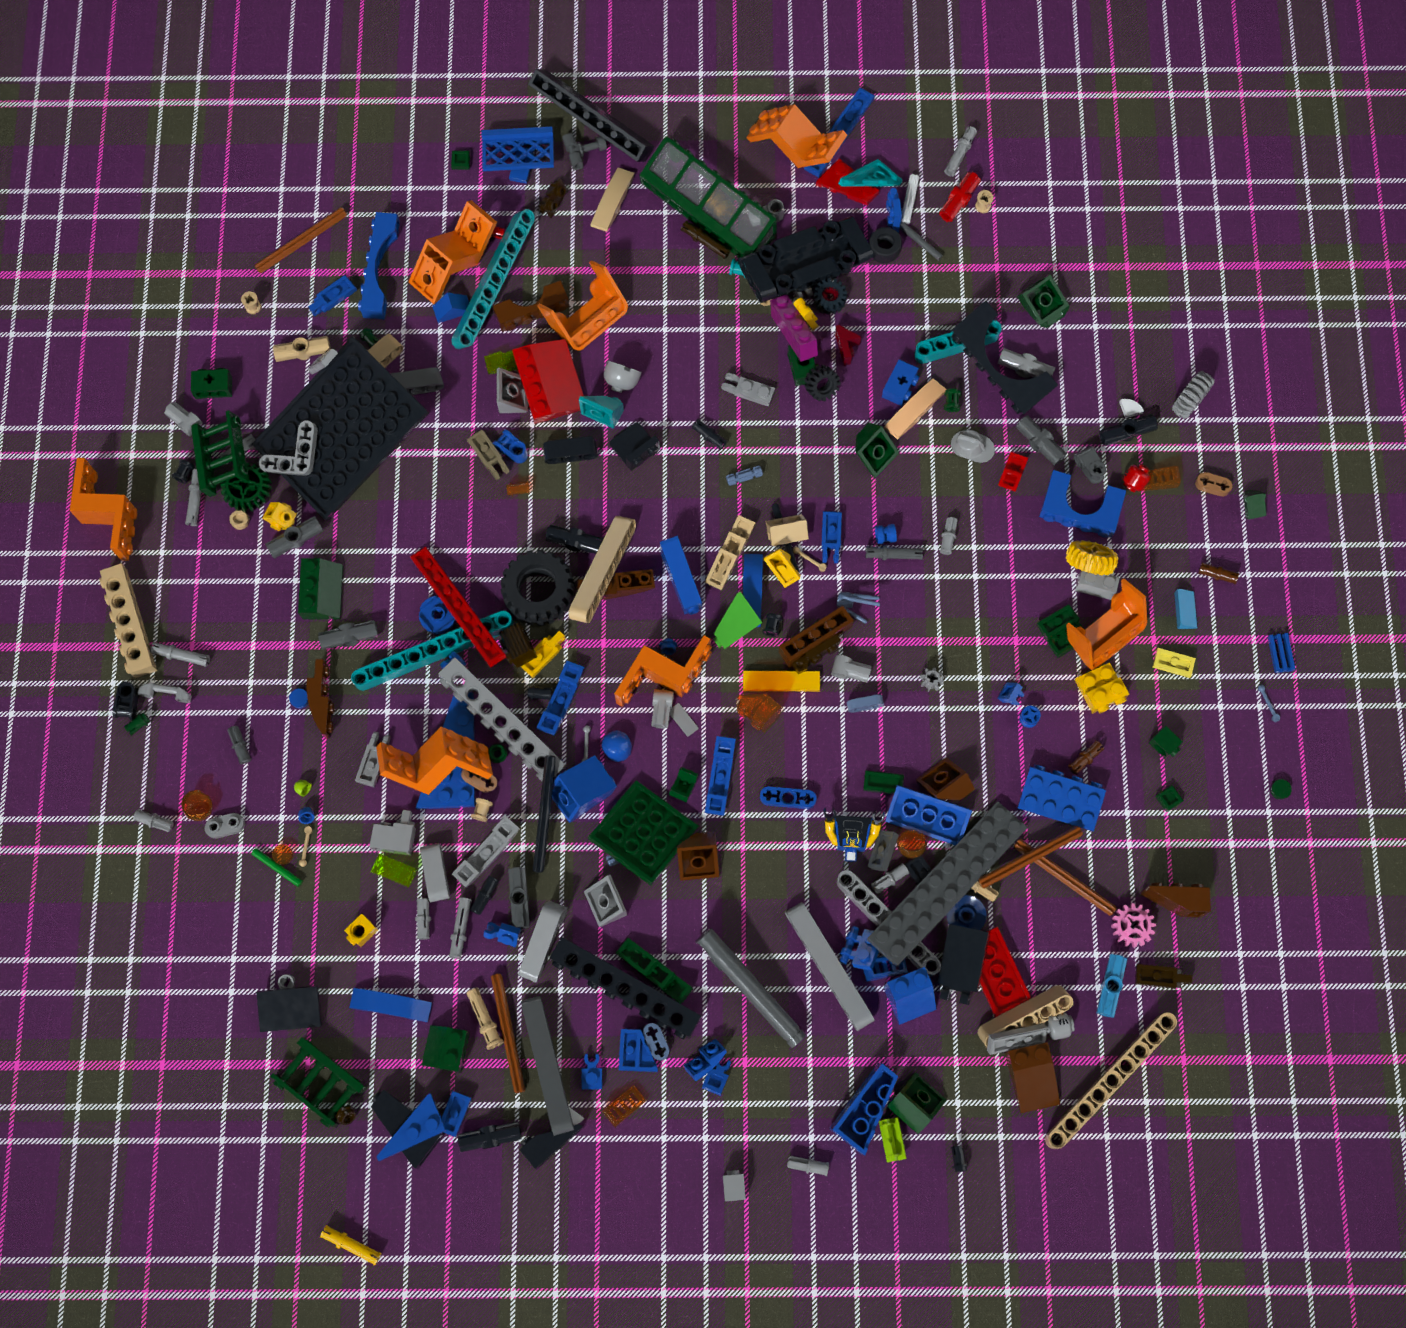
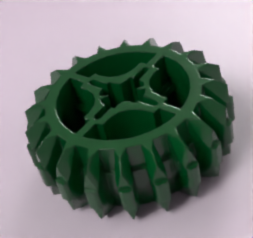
(258, 490)

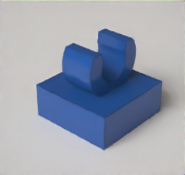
(1010, 693)

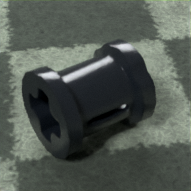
(183, 471)
(772, 625)

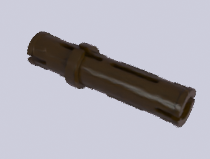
(699, 236)

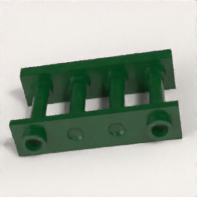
(203, 452)
(338, 1074)

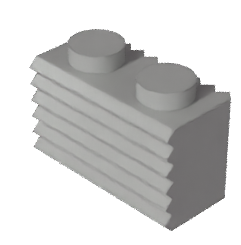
(1097, 585)

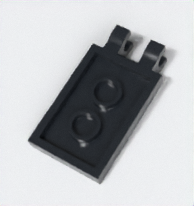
(962, 962)

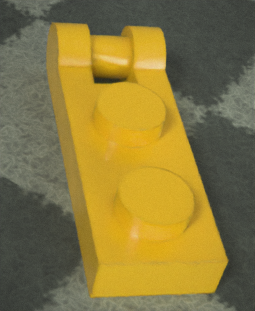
(806, 313)

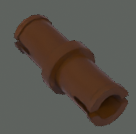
(1218, 573)
(1086, 757)

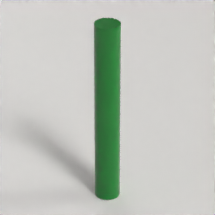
(277, 867)

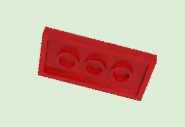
(1000, 976)

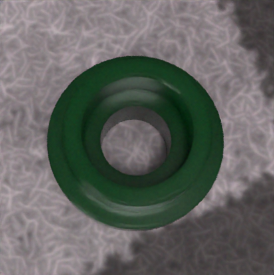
(494, 748)

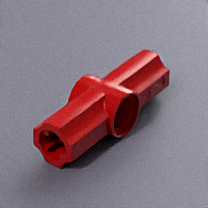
(959, 197)

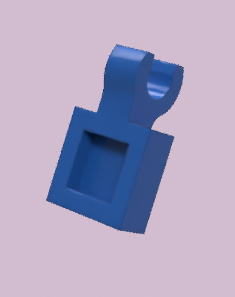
(506, 933)

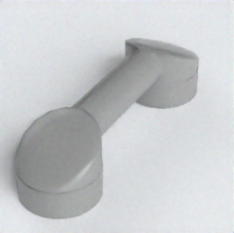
(147, 690)

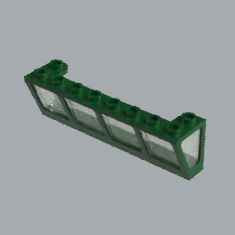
(708, 199)

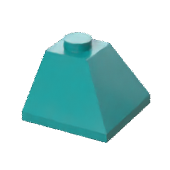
(602, 409)

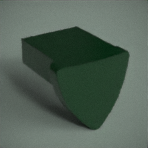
(1254, 504)

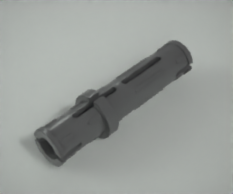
(894, 553)

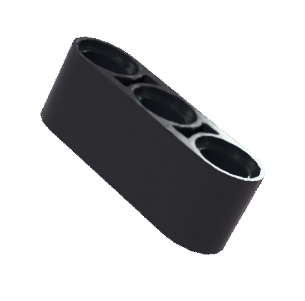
(570, 450)

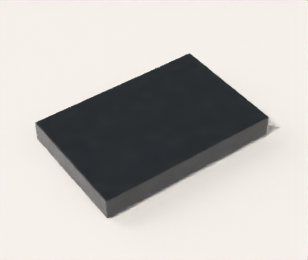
(288, 1008)

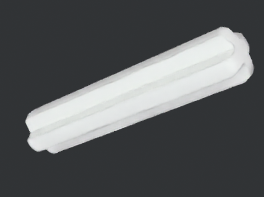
(910, 198)

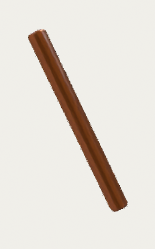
(300, 240)
(1030, 857)
(1069, 879)
(508, 1034)

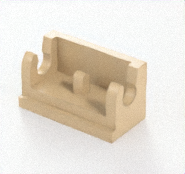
(787, 530)

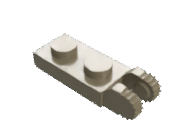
(487, 453)

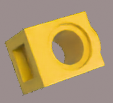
(369, 928)

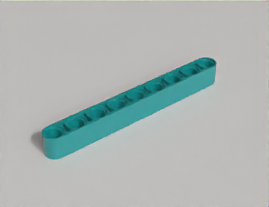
(499, 273)
(423, 650)

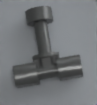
(576, 150)

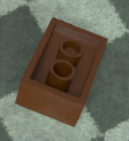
(1033, 1077)

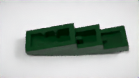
(654, 971)

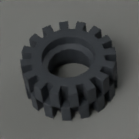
(830, 387)

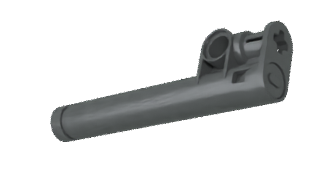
(748, 984)

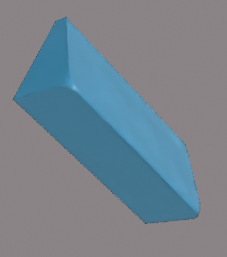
(1185, 609)

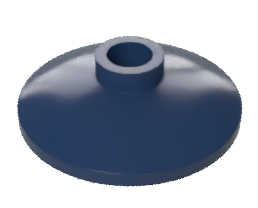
(974, 908)

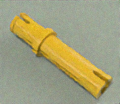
(341, 1240)

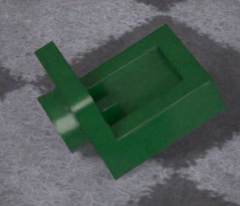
(684, 784)

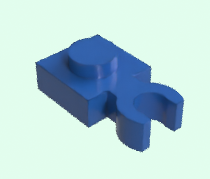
(592, 1076)
(716, 1079)

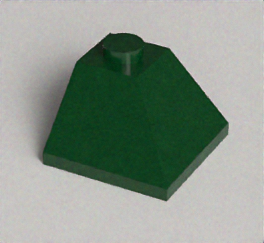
(875, 448)

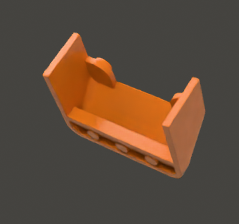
(594, 316)
(1113, 629)

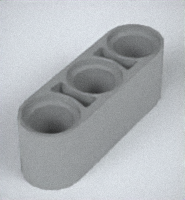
(434, 872)

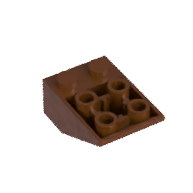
(1181, 900)

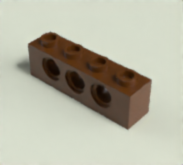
(833, 624)

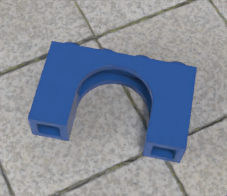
(1057, 509)

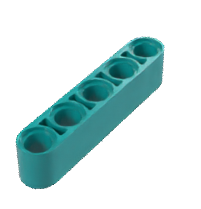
(950, 347)

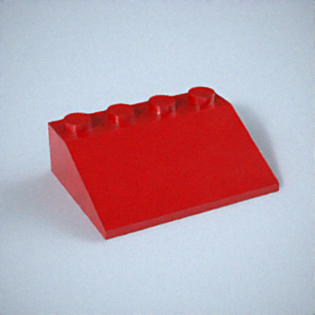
(548, 379)

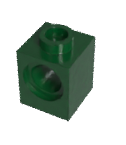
(1166, 743)

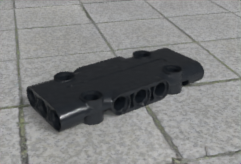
(806, 259)

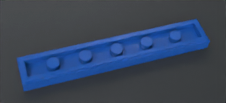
(846, 122)

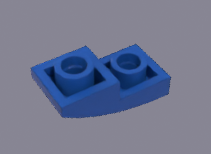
(709, 1058)

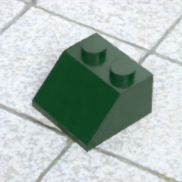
(445, 1048)
(917, 1103)

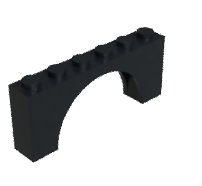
(1021, 393)

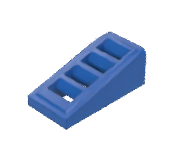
(870, 976)

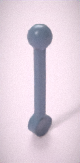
(1275, 717)

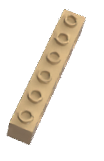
(145, 662)

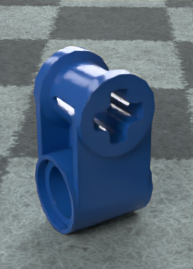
(509, 444)

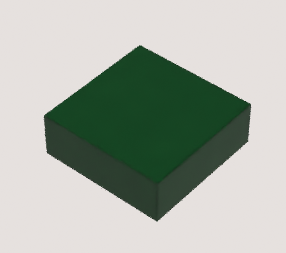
(460, 160)
(1169, 798)

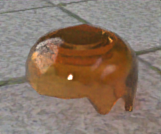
(196, 805)
(911, 844)

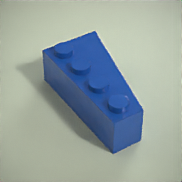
(864, 1110)

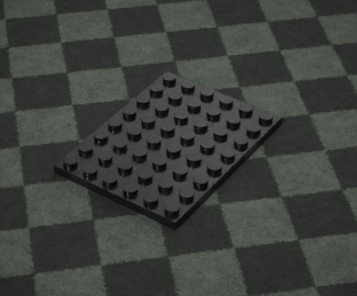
(358, 420)

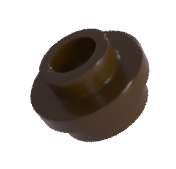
(345, 1115)

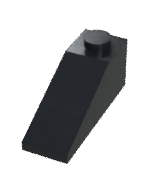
(544, 1146)

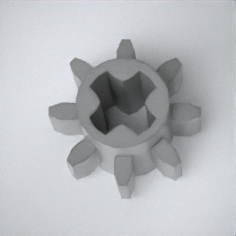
(932, 673)

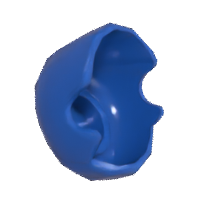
(616, 746)

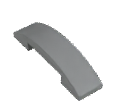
(487, 852)

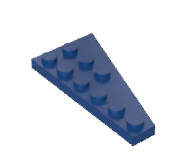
(453, 790)

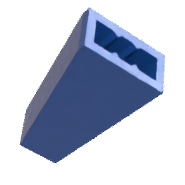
(680, 575)

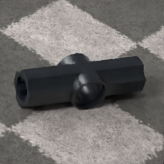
(1138, 427)
(573, 539)
(489, 1136)

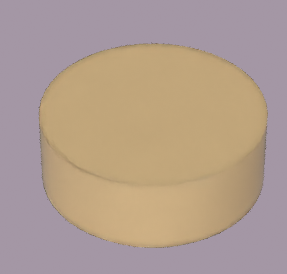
(239, 519)

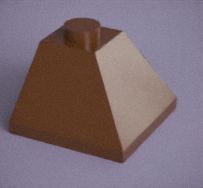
(946, 781)
(698, 857)

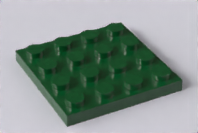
(642, 832)

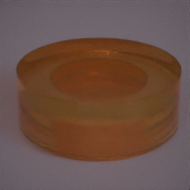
(282, 854)

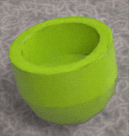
(302, 787)

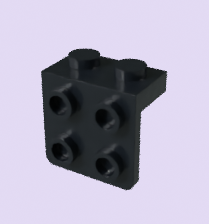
(635, 446)

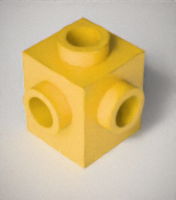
(279, 516)

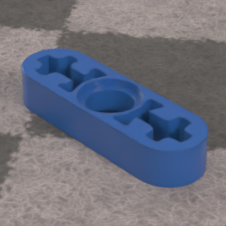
(794, 792)

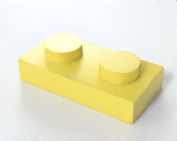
(1173, 662)

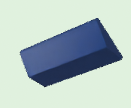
(928, 815)

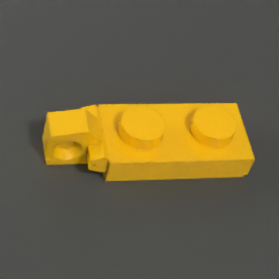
(546, 651)

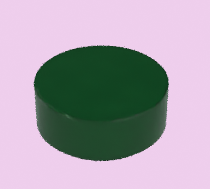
(1281, 789)

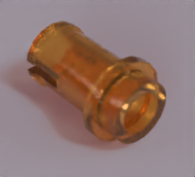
(517, 488)

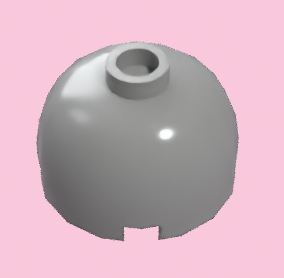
(620, 376)

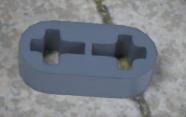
(865, 703)
(660, 1039)

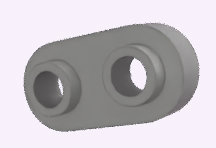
(224, 825)

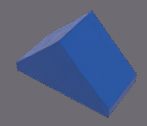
(450, 307)

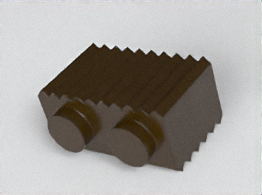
(517, 644)

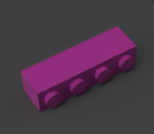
(794, 328)

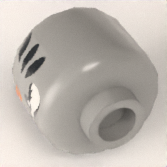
(1060, 1026)

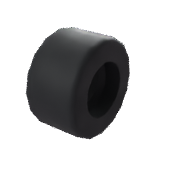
(888, 235)

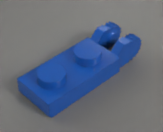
(831, 534)

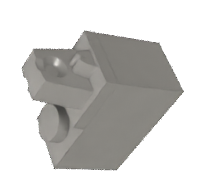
(395, 838)

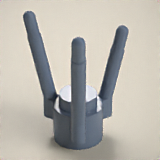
(847, 600)

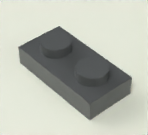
(883, 850)

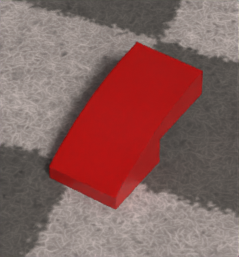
(1013, 471)

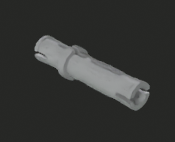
(963, 145)
(194, 500)
(172, 652)
(456, 951)

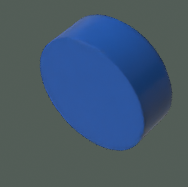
(298, 698)

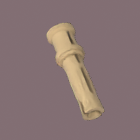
(488, 1027)

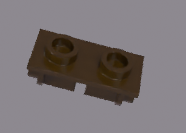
(556, 194)

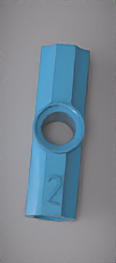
(1108, 998)

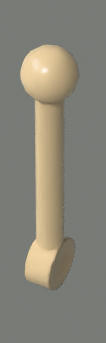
(822, 567)
(308, 830)

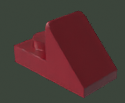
(846, 340)

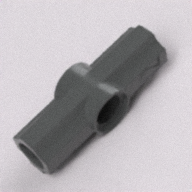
(1041, 440)
(284, 543)
(348, 635)
(518, 885)

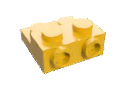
(1102, 688)

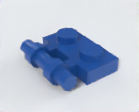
(894, 208)
(866, 953)

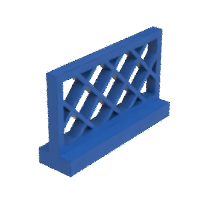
(517, 137)

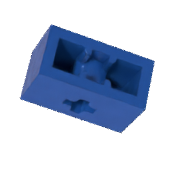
(894, 390)

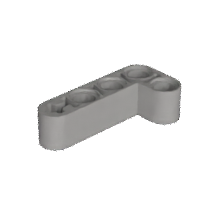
(543, 936)

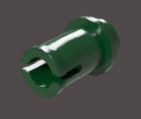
(367, 336)
(137, 723)

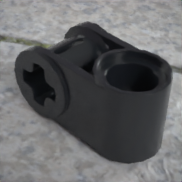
(125, 705)

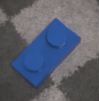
(455, 1113)

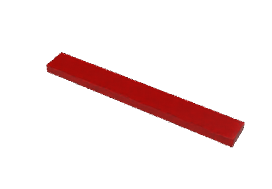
(458, 607)

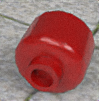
(1136, 477)

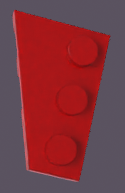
(832, 176)

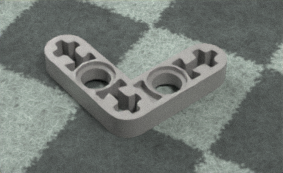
(297, 461)

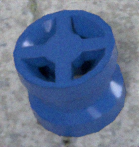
(1032, 713)

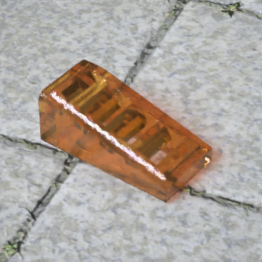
(1167, 471)
(613, 1105)

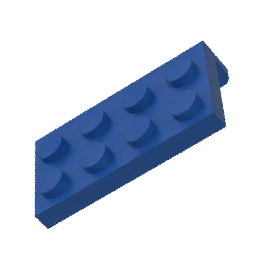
(1062, 797)

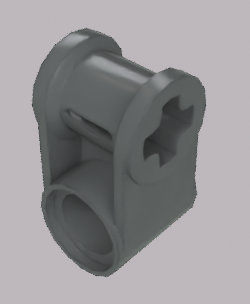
(1088, 462)

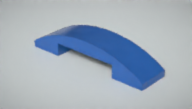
(753, 581)
(561, 698)
(720, 776)
(390, 1004)

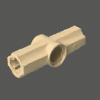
(291, 350)

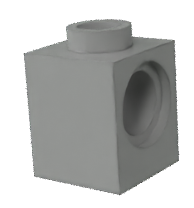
(734, 1186)

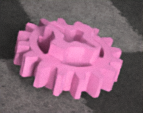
(1139, 929)

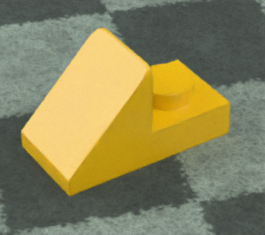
(782, 567)

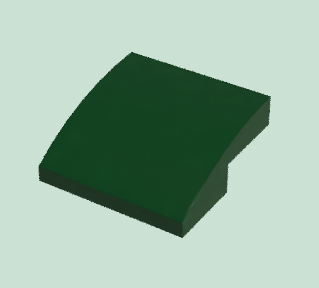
(1055, 630)

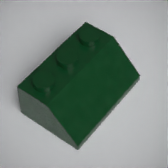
(320, 589)

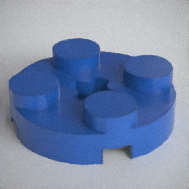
(436, 625)

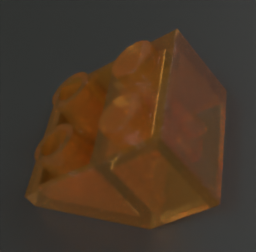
(759, 709)

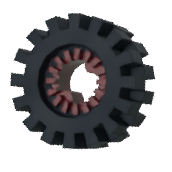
(829, 287)

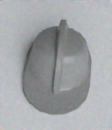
(972, 446)

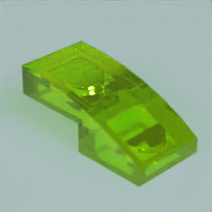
(500, 360)
(393, 870)

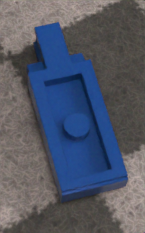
(332, 295)

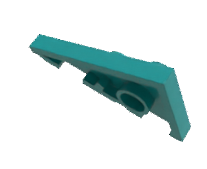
(872, 174)

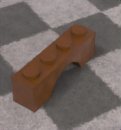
(512, 315)

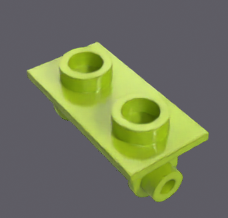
(892, 1139)

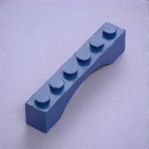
(385, 232)

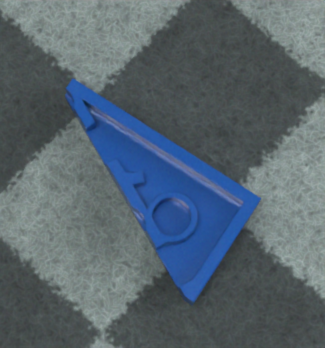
(420, 1126)

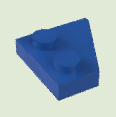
(635, 1053)

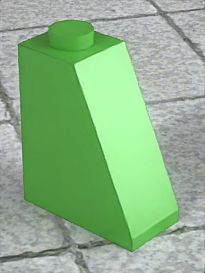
(736, 622)

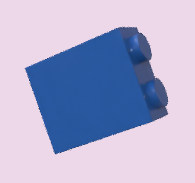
(582, 788)
(911, 995)

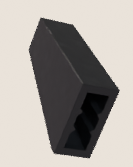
(393, 1115)

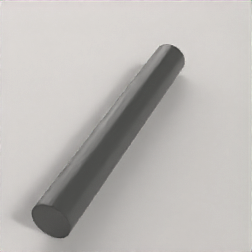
(923, 243)

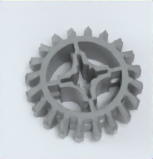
(1193, 394)

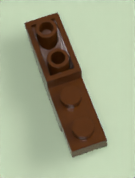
(627, 583)
(319, 704)

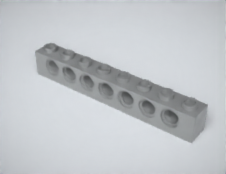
(457, 670)

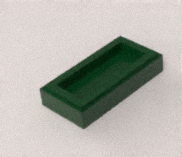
(882, 782)

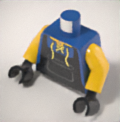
(852, 833)

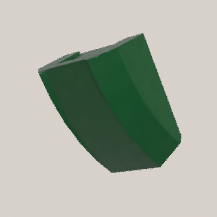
(1044, 301)

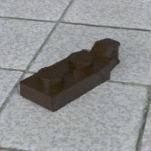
(815, 655)
(1160, 976)

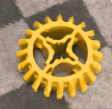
(1092, 557)

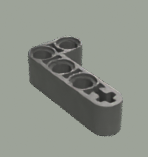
(420, 380)

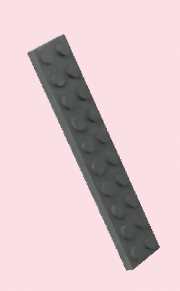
(946, 884)

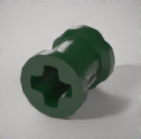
(952, 394)

